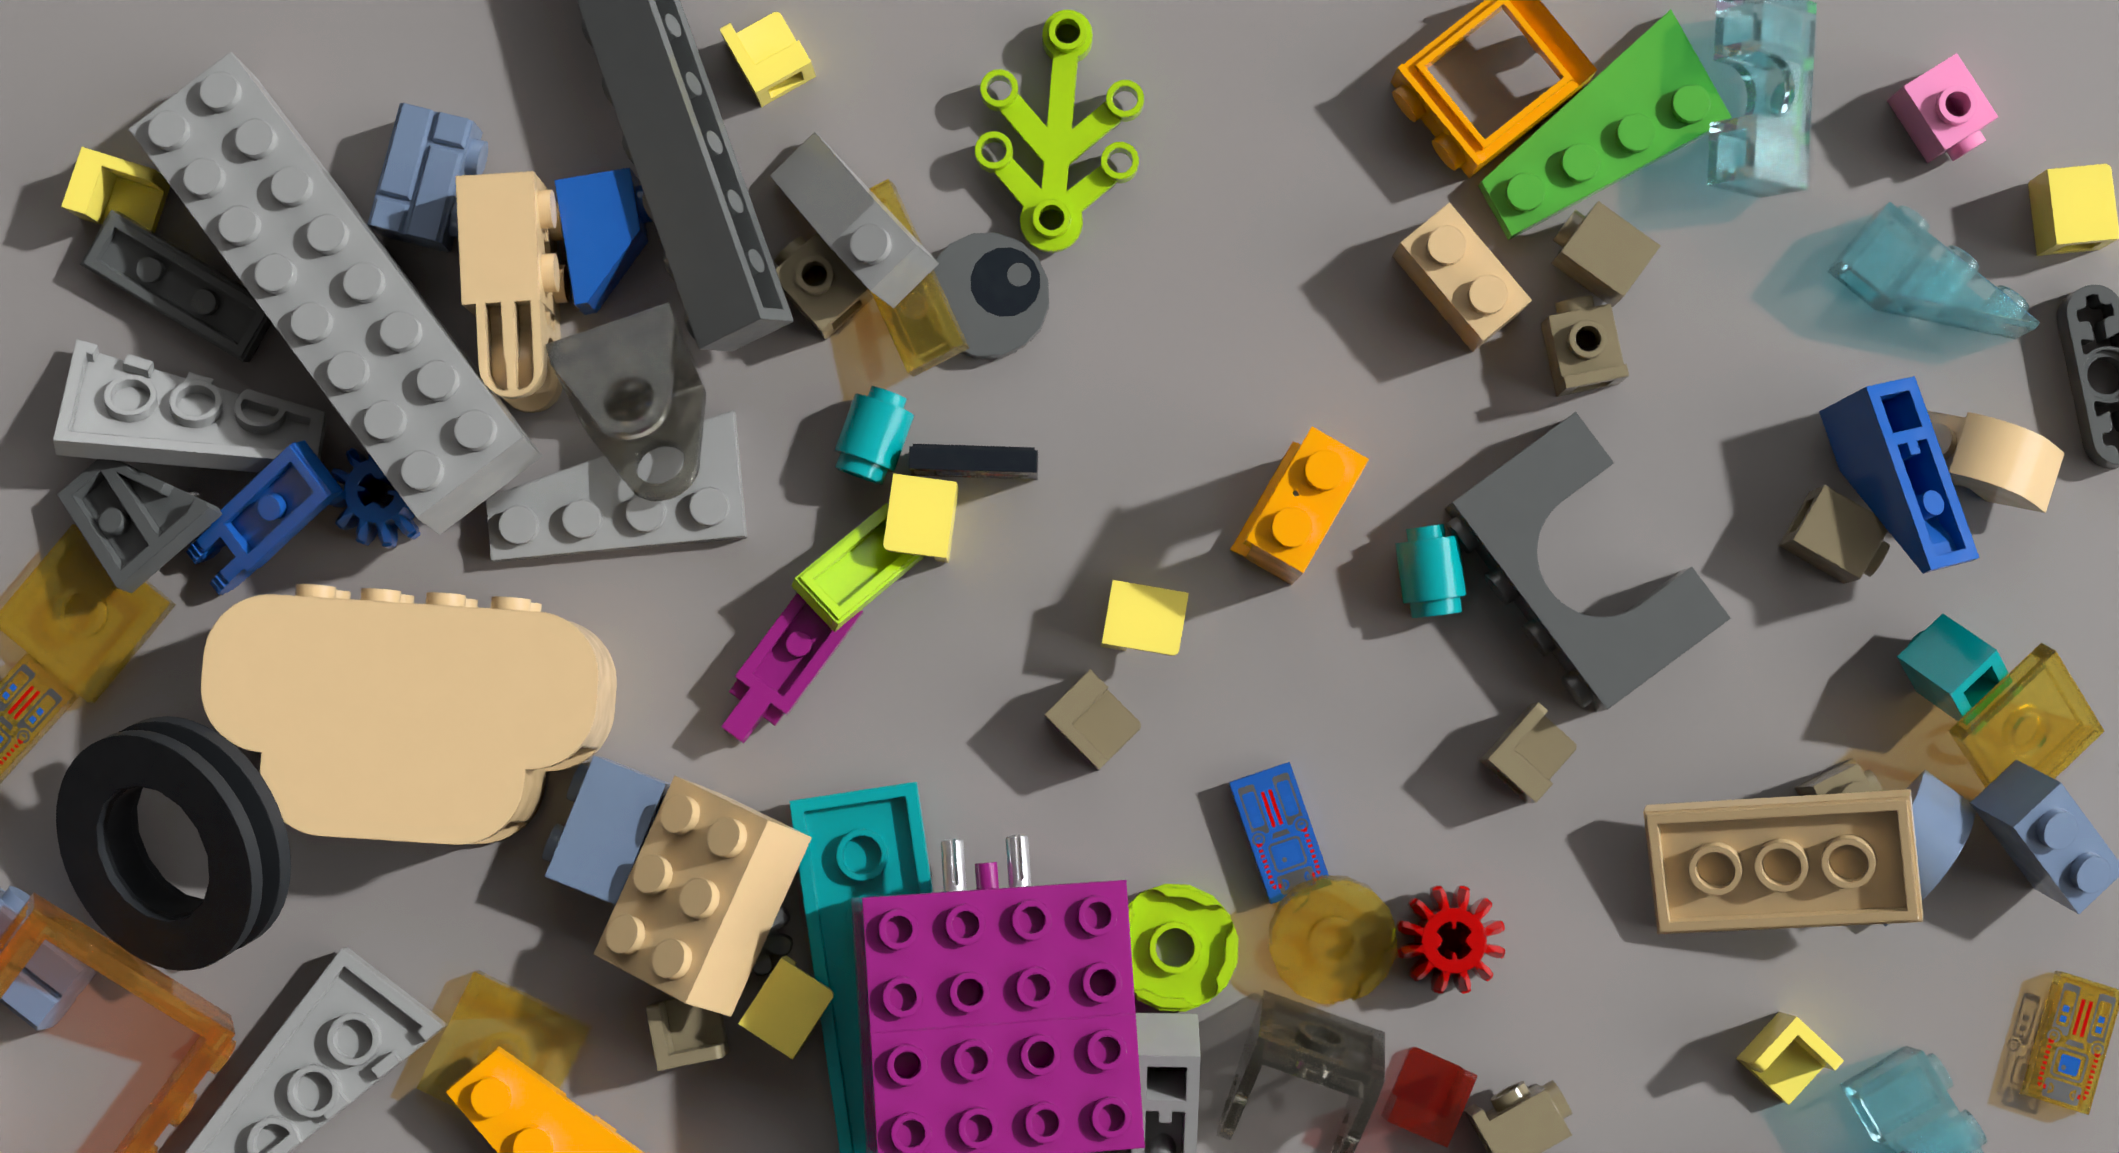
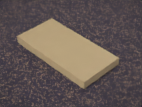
(1784, 862)

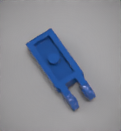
(267, 514)

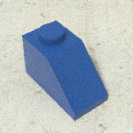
(601, 231)

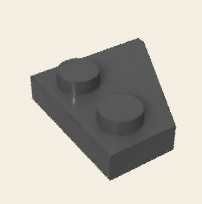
(133, 519)

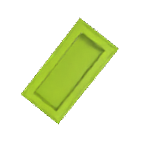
(852, 572)

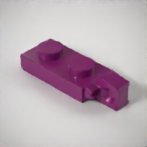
(782, 667)

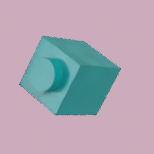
(1951, 666)

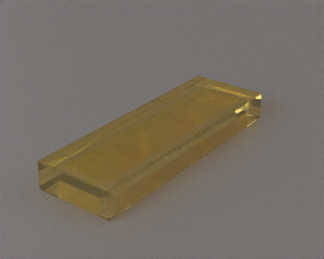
(923, 321)

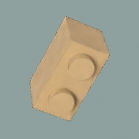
(1461, 277)

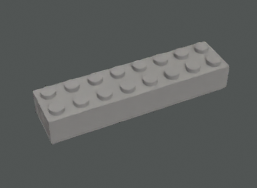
(335, 294)

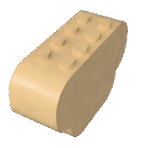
(407, 711)

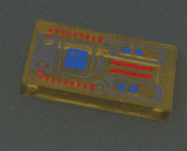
(29, 707)
(2071, 1042)

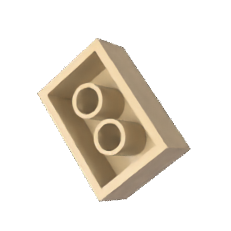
(702, 897)

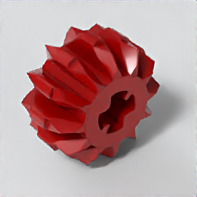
(1472, 938)

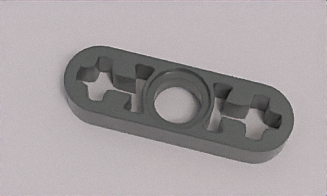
(2073, 336)

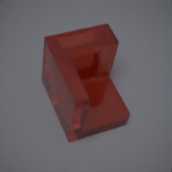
(1429, 1096)

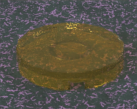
(1332, 939)

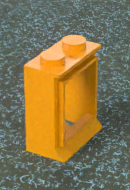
(1456, 137)
(1289, 528)

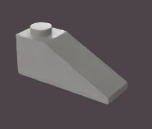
(853, 221)
(1169, 1081)

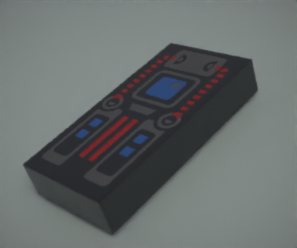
(973, 461)

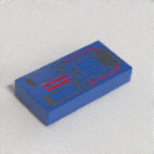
(1278, 830)

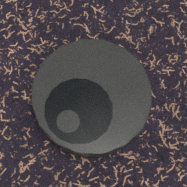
(994, 292)

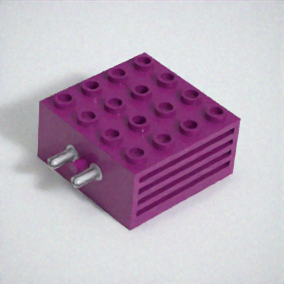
(998, 1015)

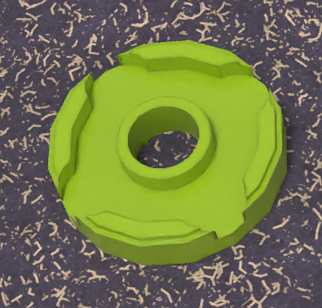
(1213, 947)

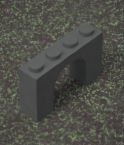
(1600, 654)

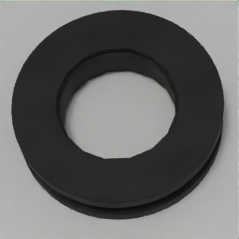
(234, 820)

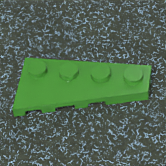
(1619, 123)

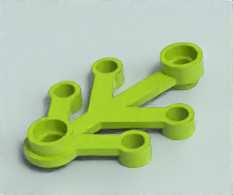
(1058, 143)

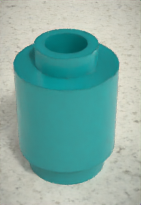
(873, 435)
(1431, 571)

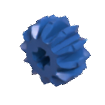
(369, 516)

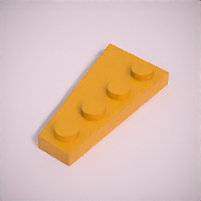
(527, 1113)

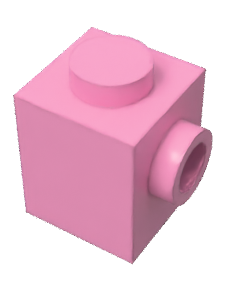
(1944, 110)

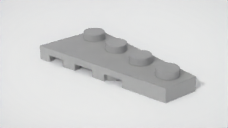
(156, 417)
(597, 512)
(322, 1059)

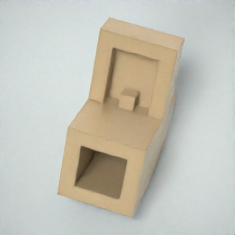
(1998, 459)

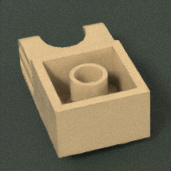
(512, 282)

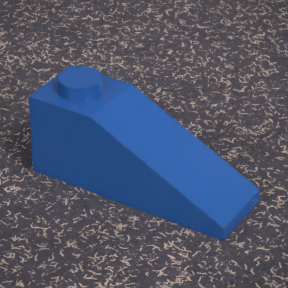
(1899, 471)

